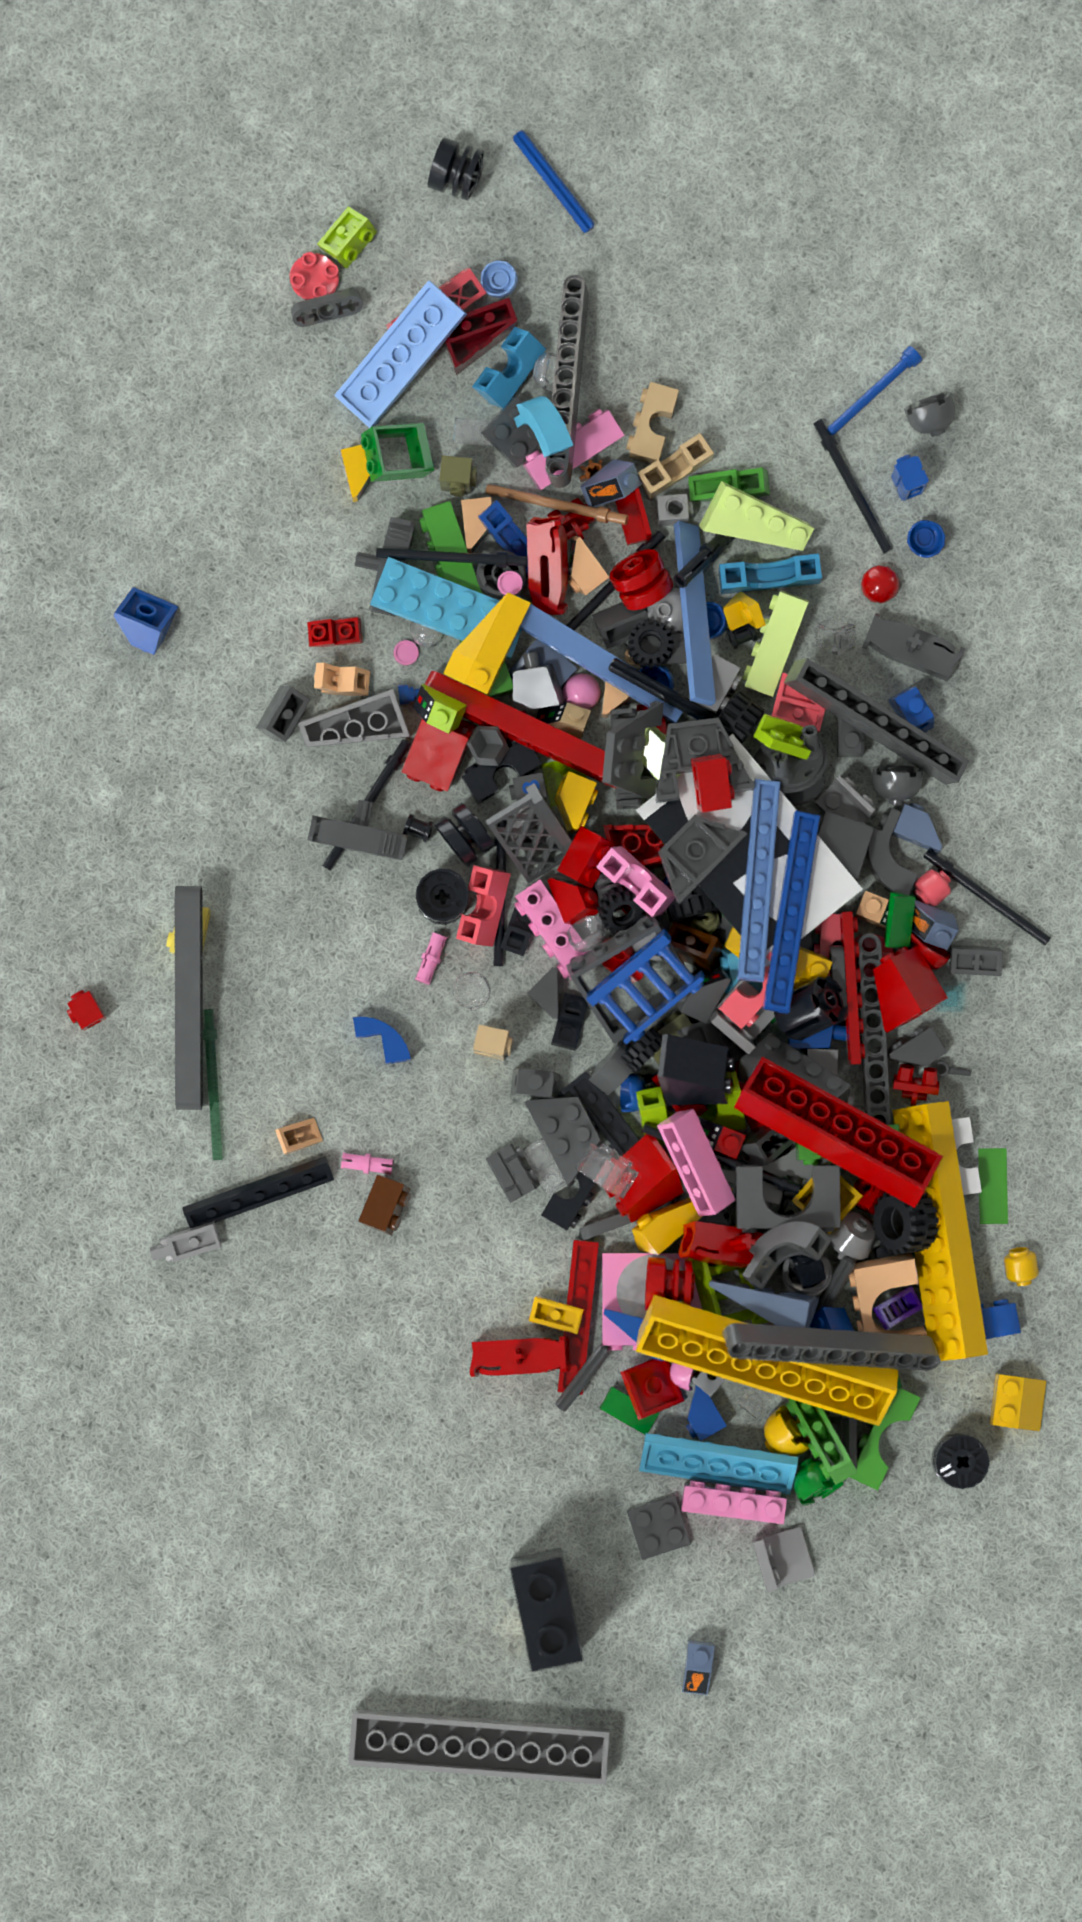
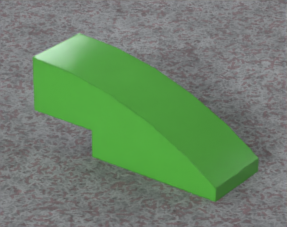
(751, 481)

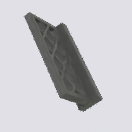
(548, 826)

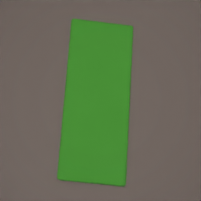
(993, 1181)

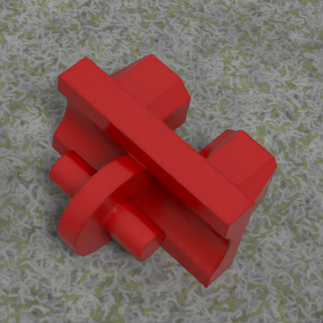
(574, 523)
(914, 1087)

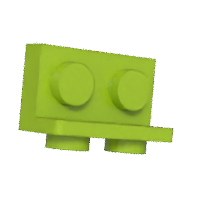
(347, 237)
(782, 736)

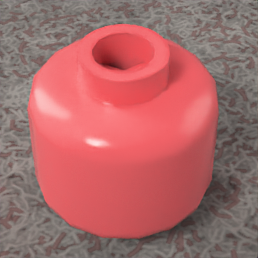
(932, 887)

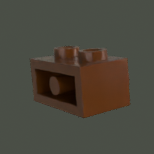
(696, 946)
(385, 1205)

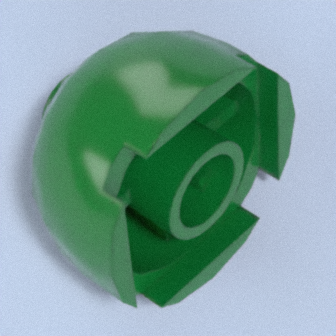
(811, 1482)

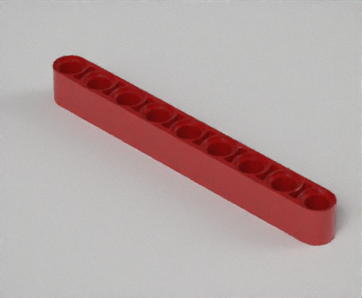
(523, 727)

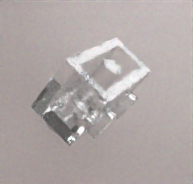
(607, 1170)

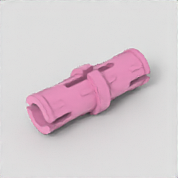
(431, 958)
(366, 1163)

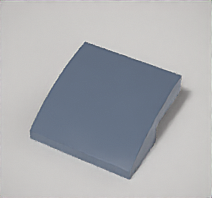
(562, 666)

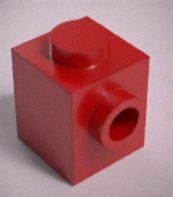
(85, 1010)

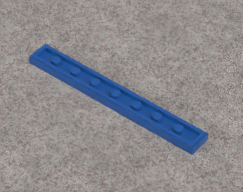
(791, 912)

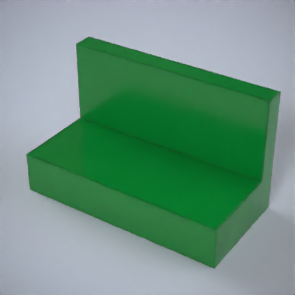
(899, 920)

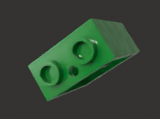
(417, 447)

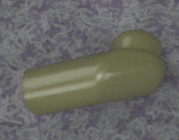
(706, 925)

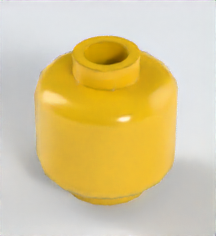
(1021, 1266)

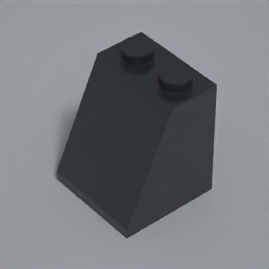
(694, 1071)

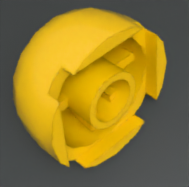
(783, 1434)

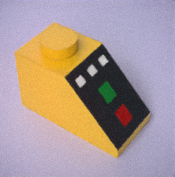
(356, 470)

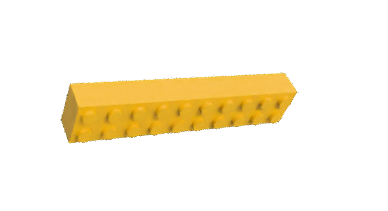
(947, 1267)
(697, 1342)

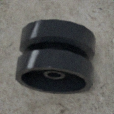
(466, 833)

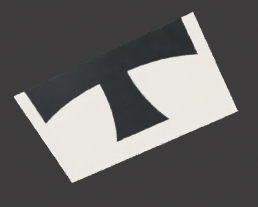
(725, 885)

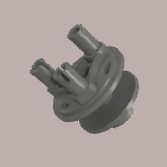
(798, 778)

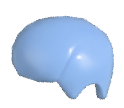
(499, 279)

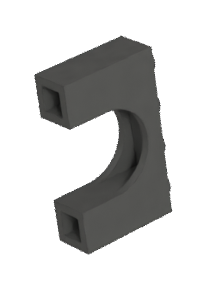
(821, 1210)

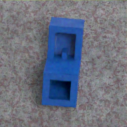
(393, 1044)

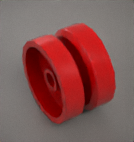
(641, 579)

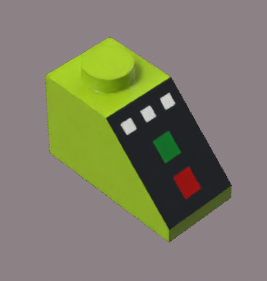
(439, 709)

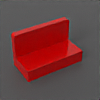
(638, 527)

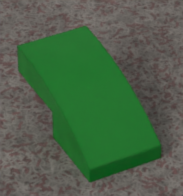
(620, 1407)

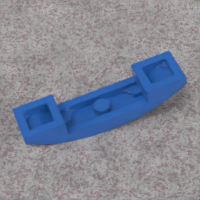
(504, 530)

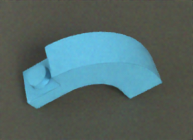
(545, 423)

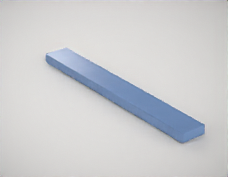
(695, 619)
(587, 656)
(758, 881)

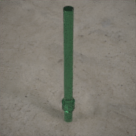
(209, 1036)

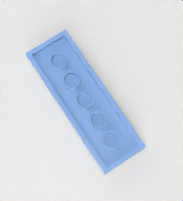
(400, 354)

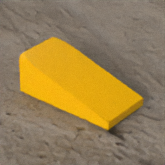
(556, 1315)

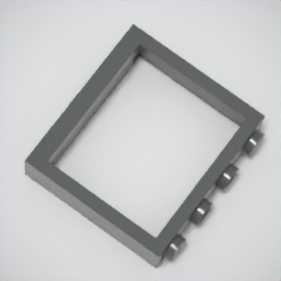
(603, 952)

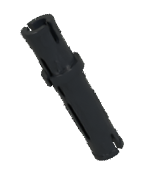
(707, 553)

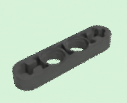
(610, 1223)

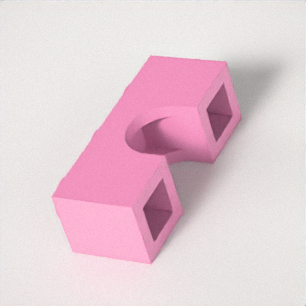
(625, 869)

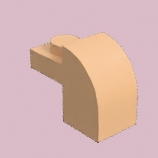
(341, 680)

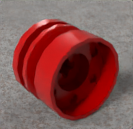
(669, 1284)

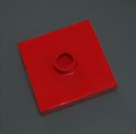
(651, 1387)

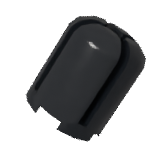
(813, 1009)

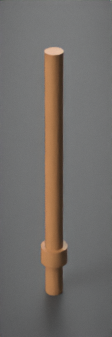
(601, 514)

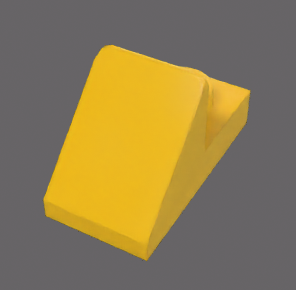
(743, 610)

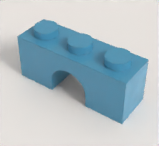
(522, 354)

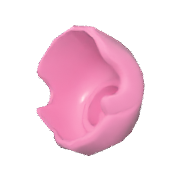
(582, 691)
(681, 1376)

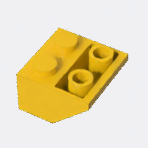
(573, 798)

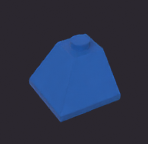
(145, 619)

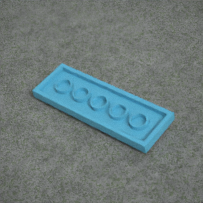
(432, 601)
(718, 1463)

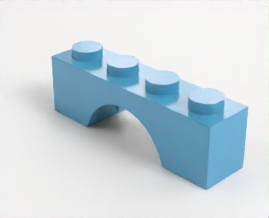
(763, 576)

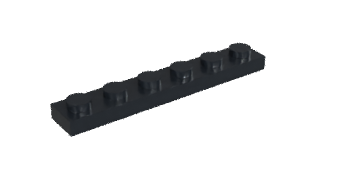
(259, 1193)

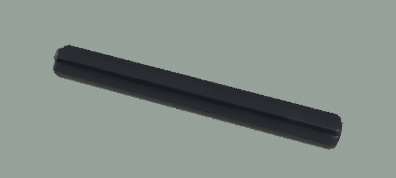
(660, 690)

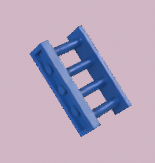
(621, 978)

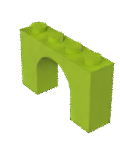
(653, 1109)

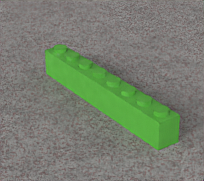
(446, 536)

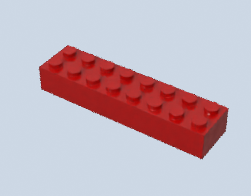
(838, 1132)

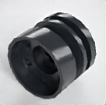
(456, 169)
(430, 887)
(945, 1460)

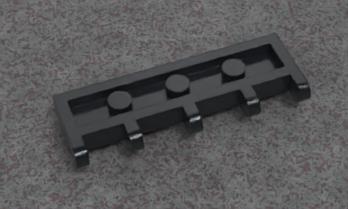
(603, 1113)

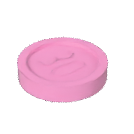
(509, 582)
(406, 652)

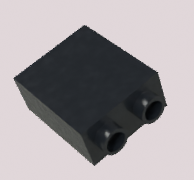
(546, 1609)

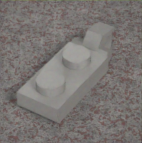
(187, 1243)

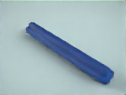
(553, 181)

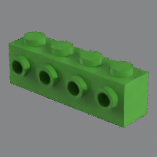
(824, 1441)

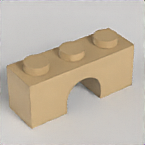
(658, 402)
(685, 461)
(492, 1042)

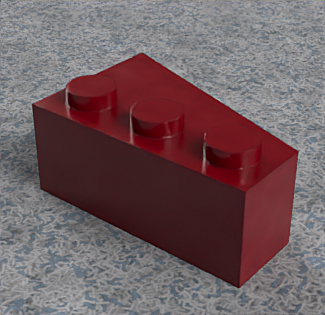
(480, 332)

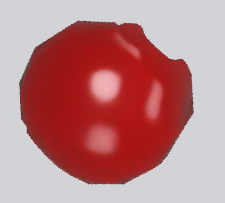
(880, 584)

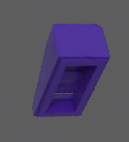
(911, 1302)

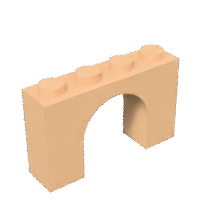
(874, 1278)

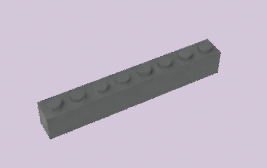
(876, 721)

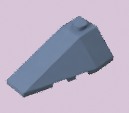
(784, 1309)

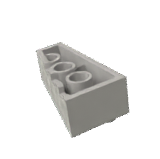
(361, 721)

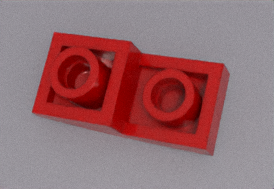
(334, 632)

